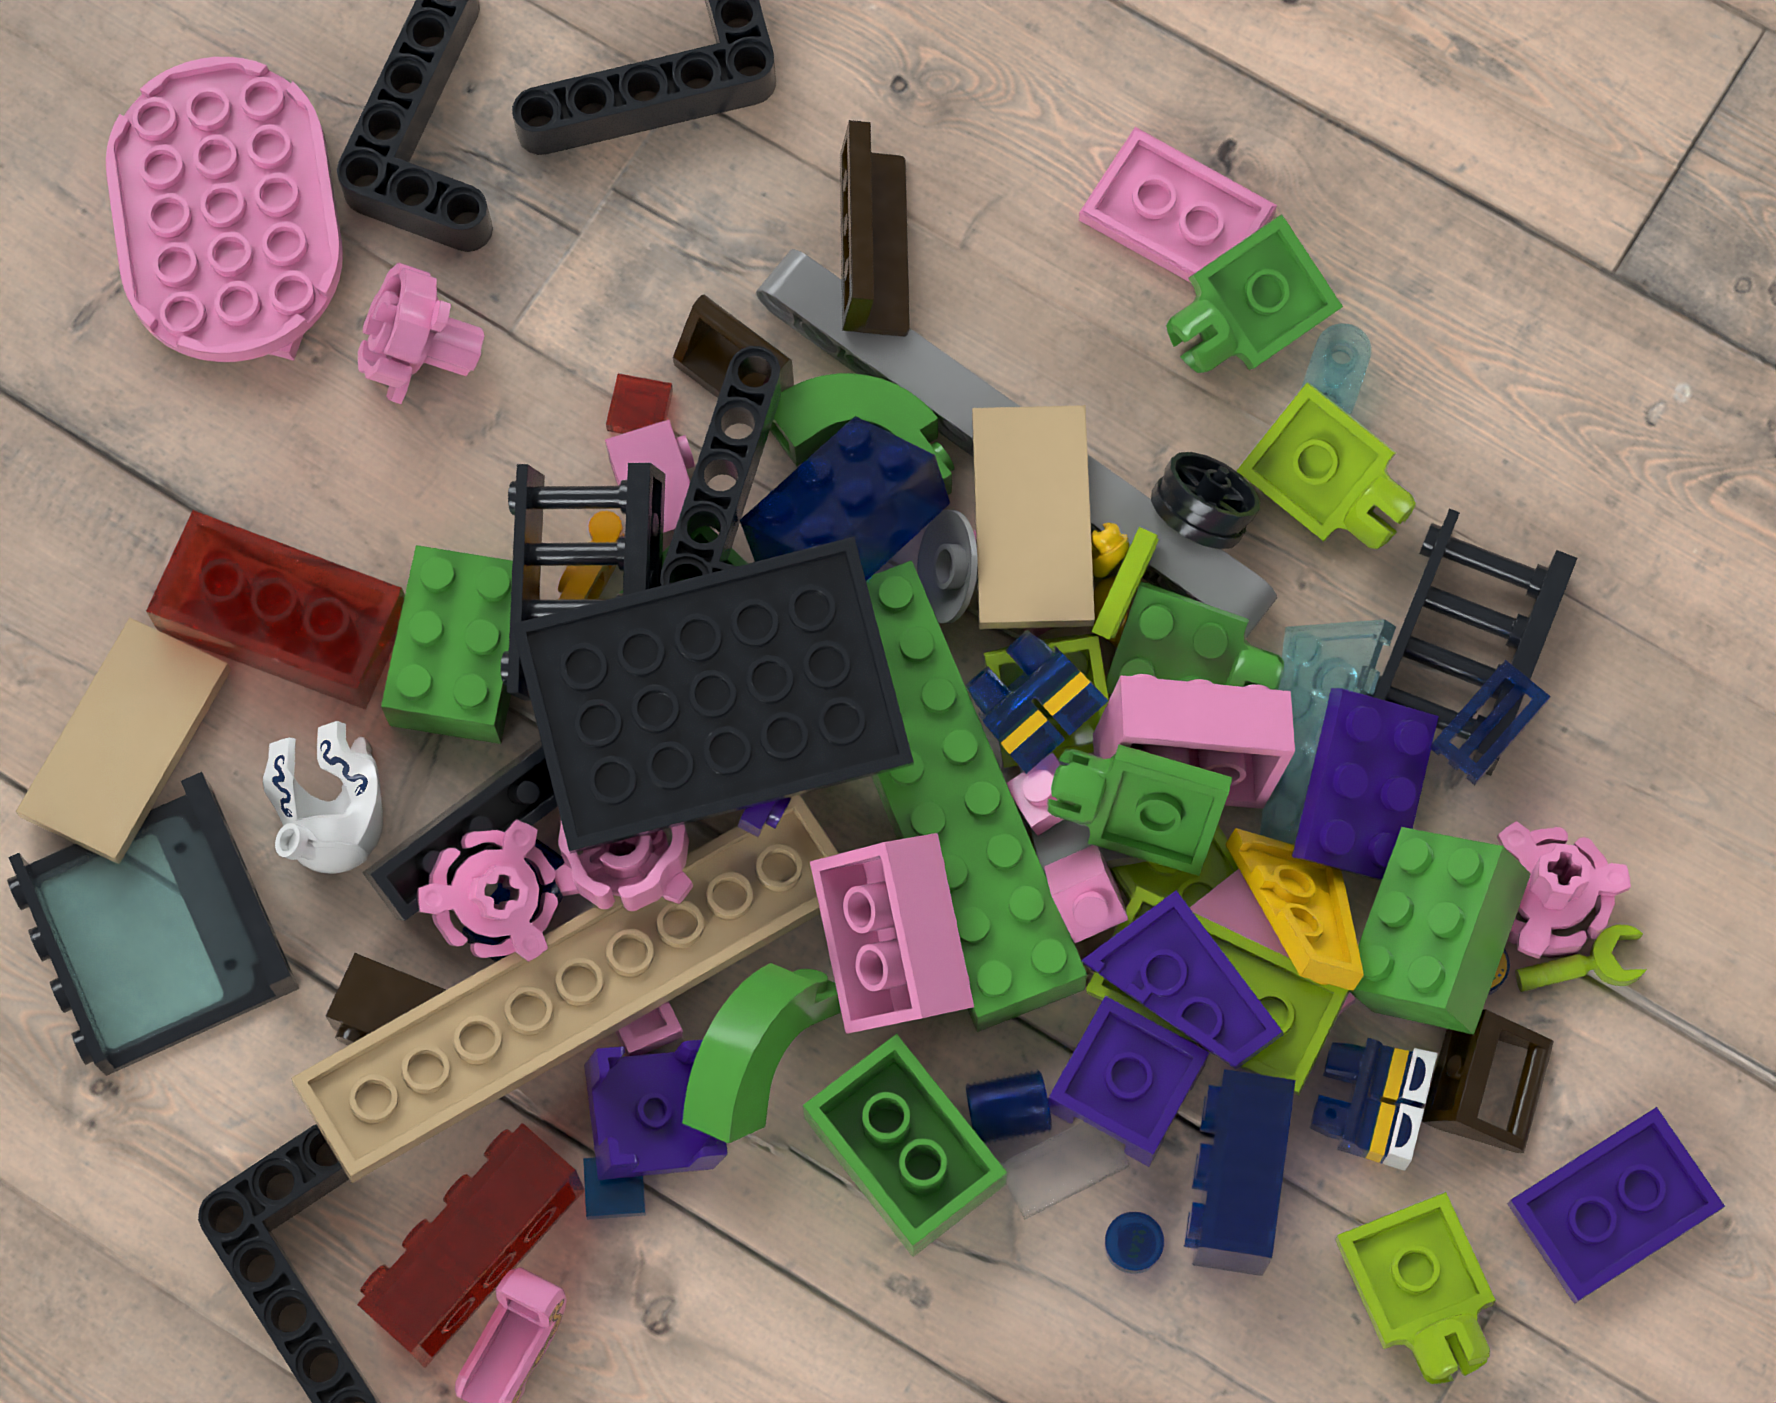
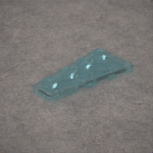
(1315, 662)

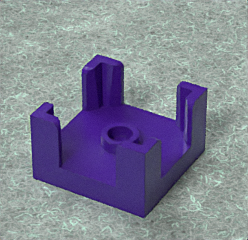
(1127, 1079)
(640, 1111)

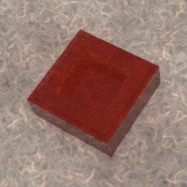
(638, 403)

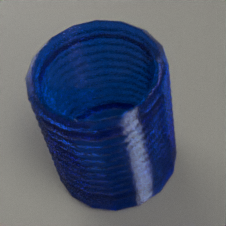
(1009, 1107)

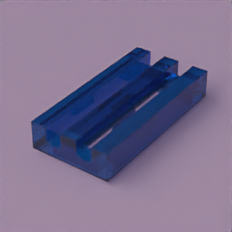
(1459, 757)

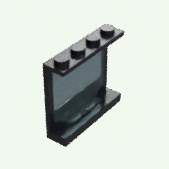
(154, 941)

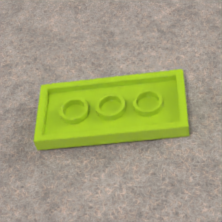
(1296, 1003)

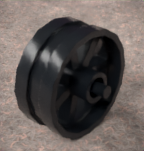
(1205, 500)

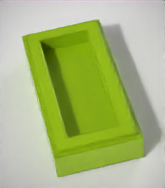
(1126, 584)

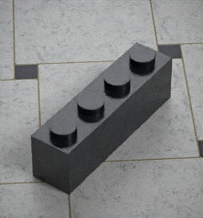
(513, 793)

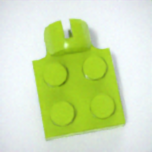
(1328, 471)
(1422, 1286)

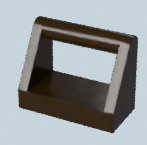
(712, 340)
(1463, 1076)

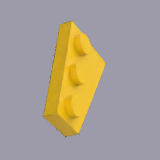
(1304, 907)

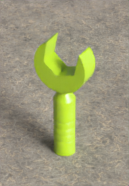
(1578, 965)

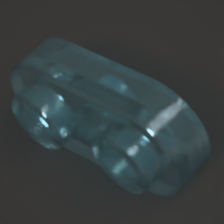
(1337, 380)

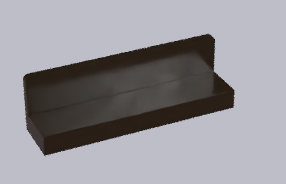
(873, 237)

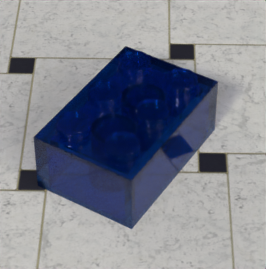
(855, 487)
(1240, 1172)

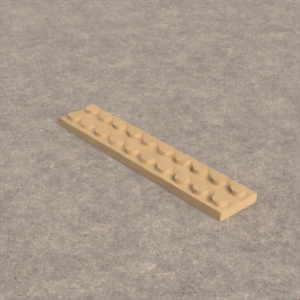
(589, 983)

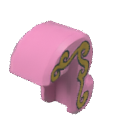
(512, 1339)

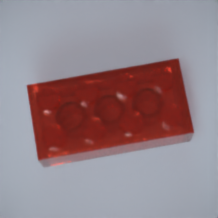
(278, 609)
(471, 1243)

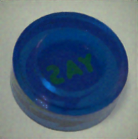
(1134, 1242)

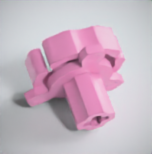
(412, 329)
(634, 869)
(1546, 905)
(477, 910)

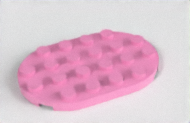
(224, 209)

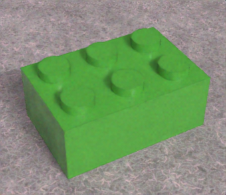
(451, 647)
(1439, 929)
(905, 1144)

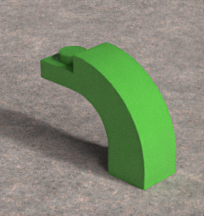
(824, 404)
(745, 1044)

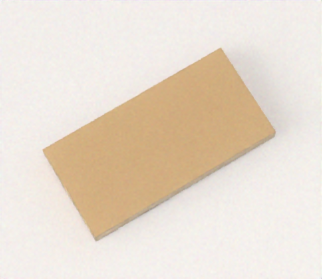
(1032, 517)
(123, 740)

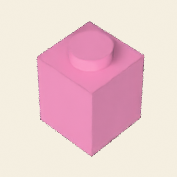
(1085, 893)

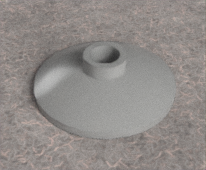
(948, 564)

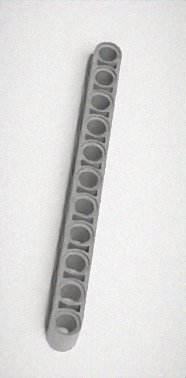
(811, 303)

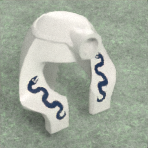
(323, 833)

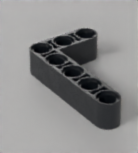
(664, 76)
(409, 115)
(725, 457)
(285, 1284)

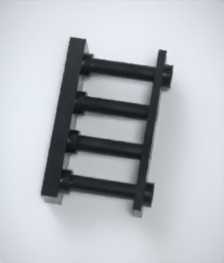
(636, 553)
(1522, 633)

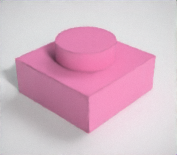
(1032, 792)
(650, 1031)

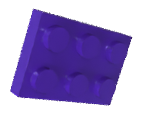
(1363, 782)
(1615, 1205)

